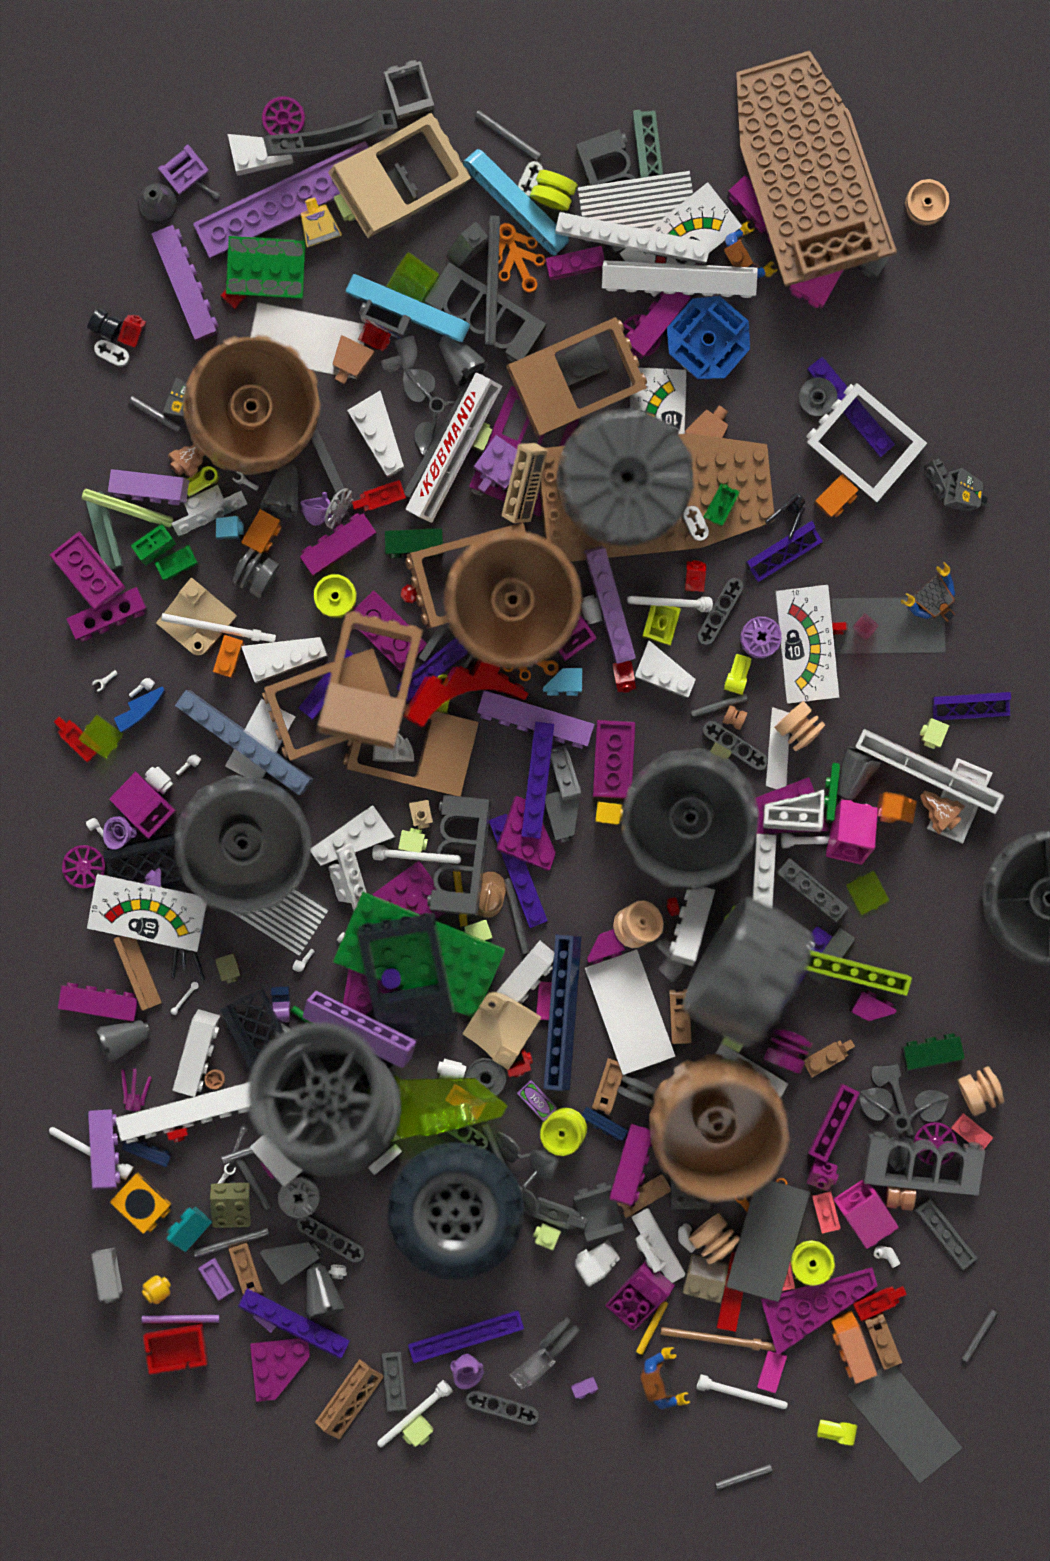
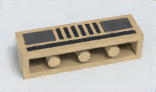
(524, 483)

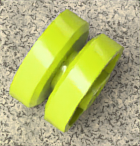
(553, 190)
(335, 607)
(563, 1131)
(810, 1251)

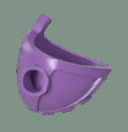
(315, 509)
(120, 832)
(466, 1371)

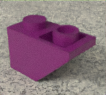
(605, 945)
(870, 1008)

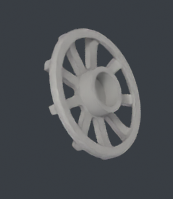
(338, 507)

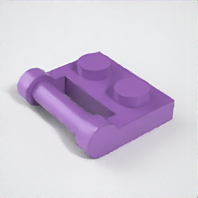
(186, 175)

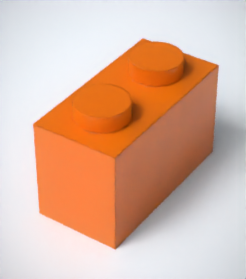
(836, 496)
(261, 532)
(228, 656)

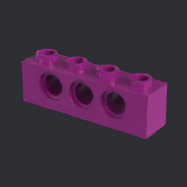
(78, 621)

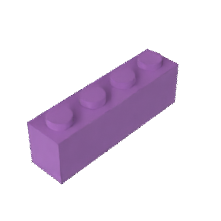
(148, 486)
(103, 1149)

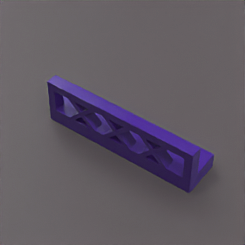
(801, 532)
(973, 698)
(315, 701)

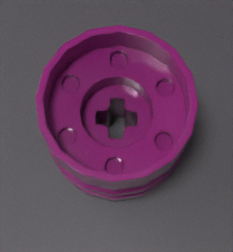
(788, 1050)

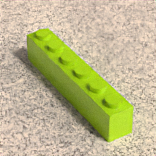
(858, 972)

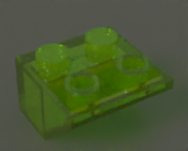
(413, 278)

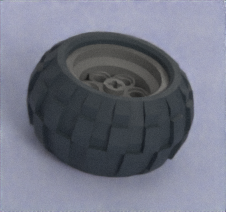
(420, 1233)

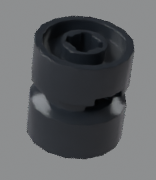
(104, 324)

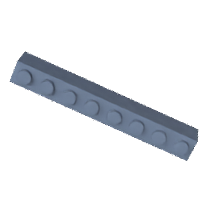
(244, 742)

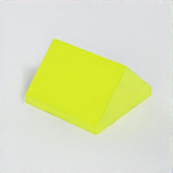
(661, 623)

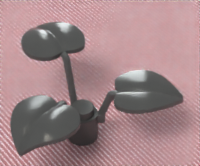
(417, 386)
(876, 1103)
(542, 1162)

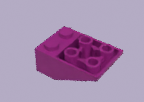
(579, 639)
(142, 805)
(640, 1296)

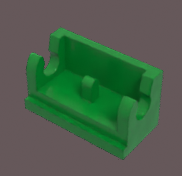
(721, 504)
(153, 544)
(176, 563)

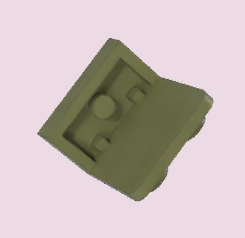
(230, 1205)

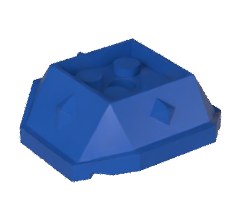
(714, 318)

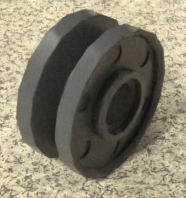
(497, 1073)
(637, 1091)
(559, 1337)

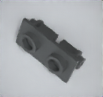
(935, 471)

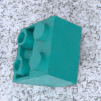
(190, 1228)

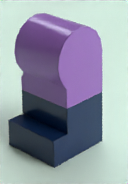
(281, 1002)

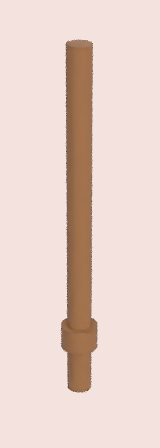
(755, 1344)

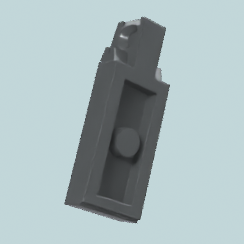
(559, 1214)

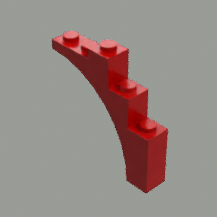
(433, 694)

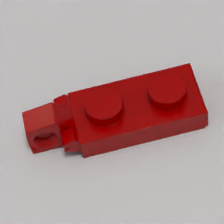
(380, 496)
(70, 733)
(878, 1302)

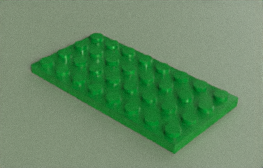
(467, 959)

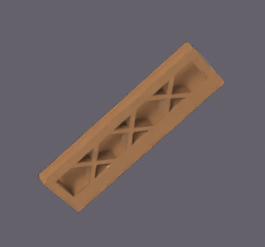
(138, 972)
(346, 1398)

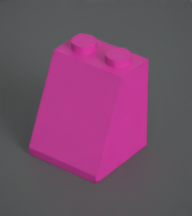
(816, 289)
(852, 832)
(866, 1213)

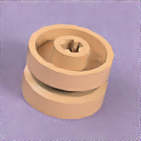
(929, 213)
(638, 924)

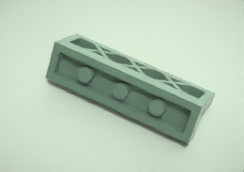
(640, 144)
(105, 535)

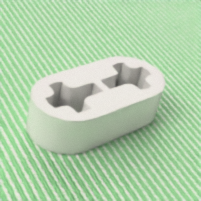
(526, 176)
(114, 349)
(699, 521)
(384, 1159)

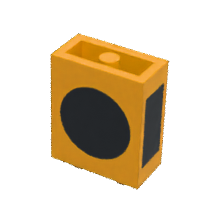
(141, 1203)

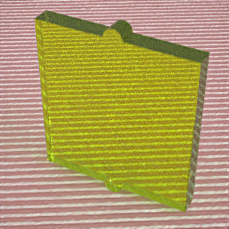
(101, 736)
(867, 892)

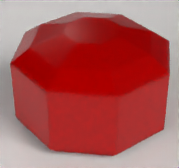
(409, 594)
(673, 907)

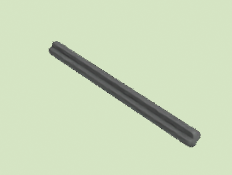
(492, 280)
(409, 491)

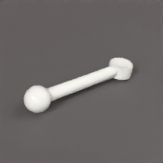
(194, 985)

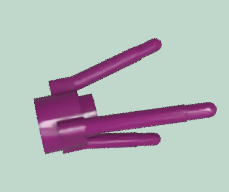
(133, 1101)

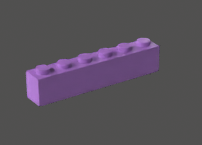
(184, 283)
(609, 604)
(525, 715)
(380, 1038)

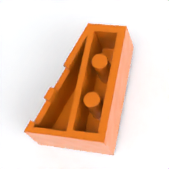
(896, 807)
(853, 1347)

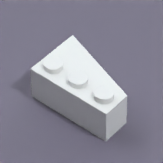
(251, 155)
(663, 672)
(798, 813)
(528, 972)
(596, 1262)

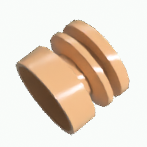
(799, 726)
(980, 1091)
(714, 1238)

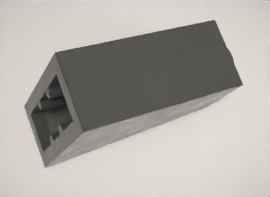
(468, 244)
(562, 815)
(290, 1259)

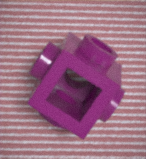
(822, 1174)

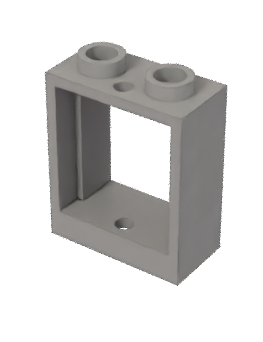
(414, 108)
(107, 1274)

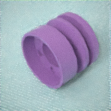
(749, 636)

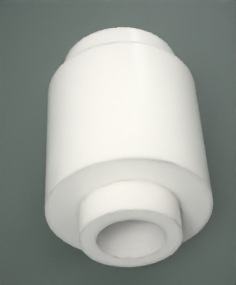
(591, 609)
(158, 780)
(451, 1069)

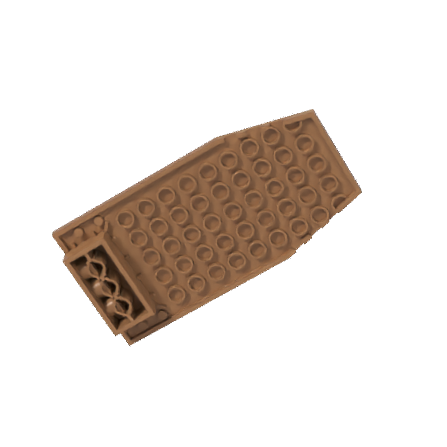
(808, 171)
(715, 462)

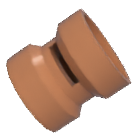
(730, 717)
(216, 1081)

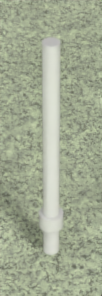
(255, 635)

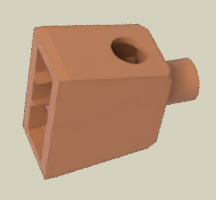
(350, 359)
(709, 423)

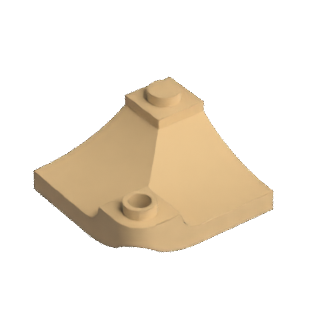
(196, 604)
(501, 1028)

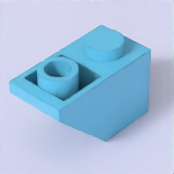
(229, 528)
(566, 680)

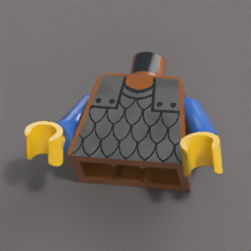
(740, 253)
(934, 597)
(657, 1383)

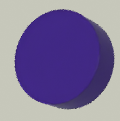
(391, 978)

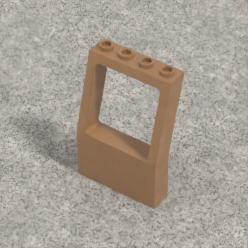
(546, 391)
(419, 581)
(357, 672)
(360, 713)
(442, 759)

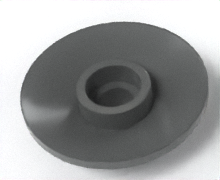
(808, 398)

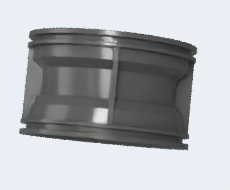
(303, 1048)

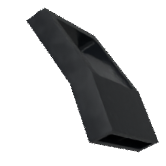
(415, 1010)

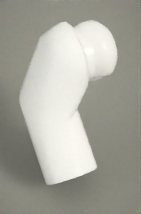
(683, 1235)
(887, 1253)

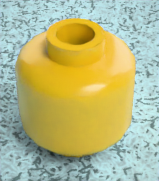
(156, 1289)

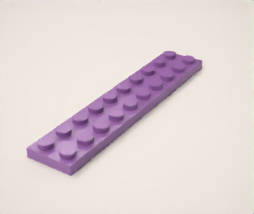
(272, 205)

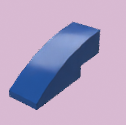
(139, 709)

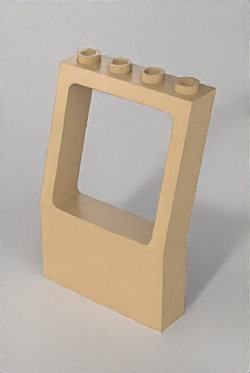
(372, 193)

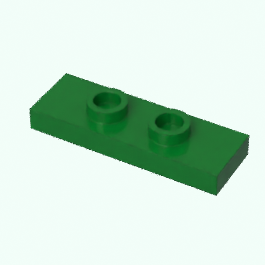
(832, 786)

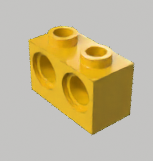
(608, 813)

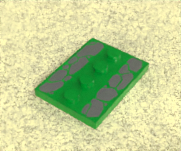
(265, 267)

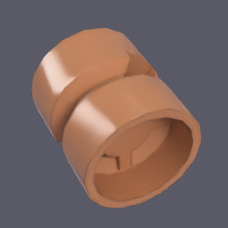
(900, 1197)

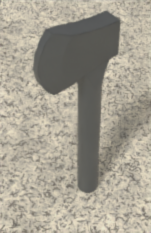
(891, 1074)

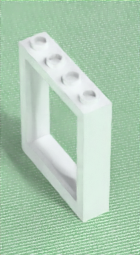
(899, 466)

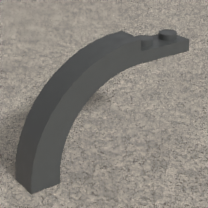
(331, 138)

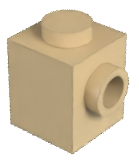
(421, 814)

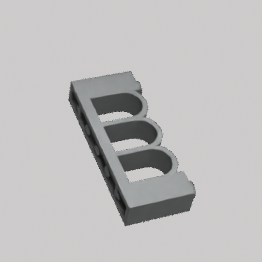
(600, 148)
(445, 289)
(463, 808)
(969, 1173)

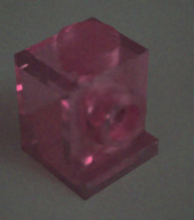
(865, 627)

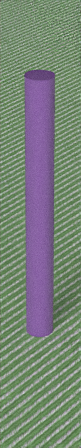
(181, 1319)

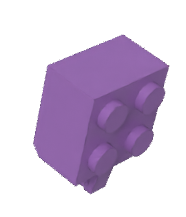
(496, 464)

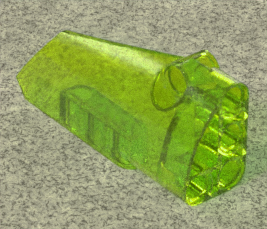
(443, 1105)

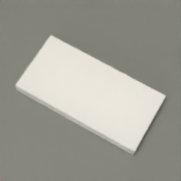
(264, 730)
(976, 774)

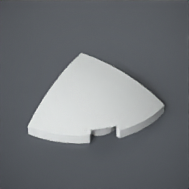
(402, 751)

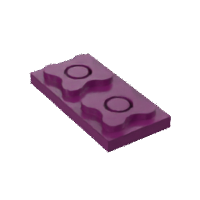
(87, 571)
(393, 649)
(613, 758)

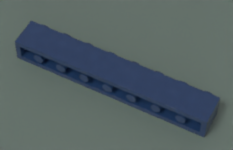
(562, 1012)

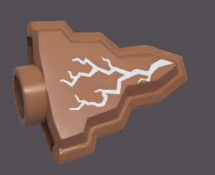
(186, 460)
(942, 811)

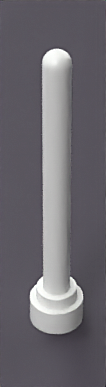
(703, 604)
(789, 840)
(381, 852)
(125, 1170)
(705, 1383)
(442, 1390)

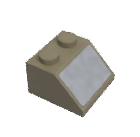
(705, 1279)

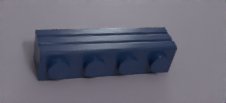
(604, 1123)
(150, 1153)

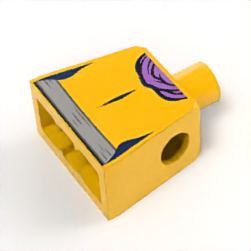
(318, 223)

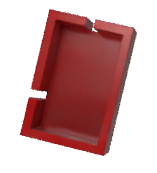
(175, 1348)

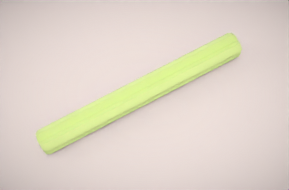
(127, 508)

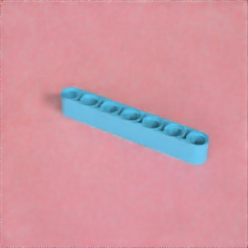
(515, 201)
(404, 305)

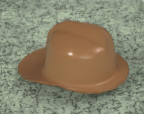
(492, 894)

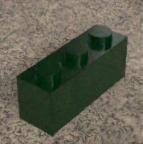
(409, 541)
(933, 1051)

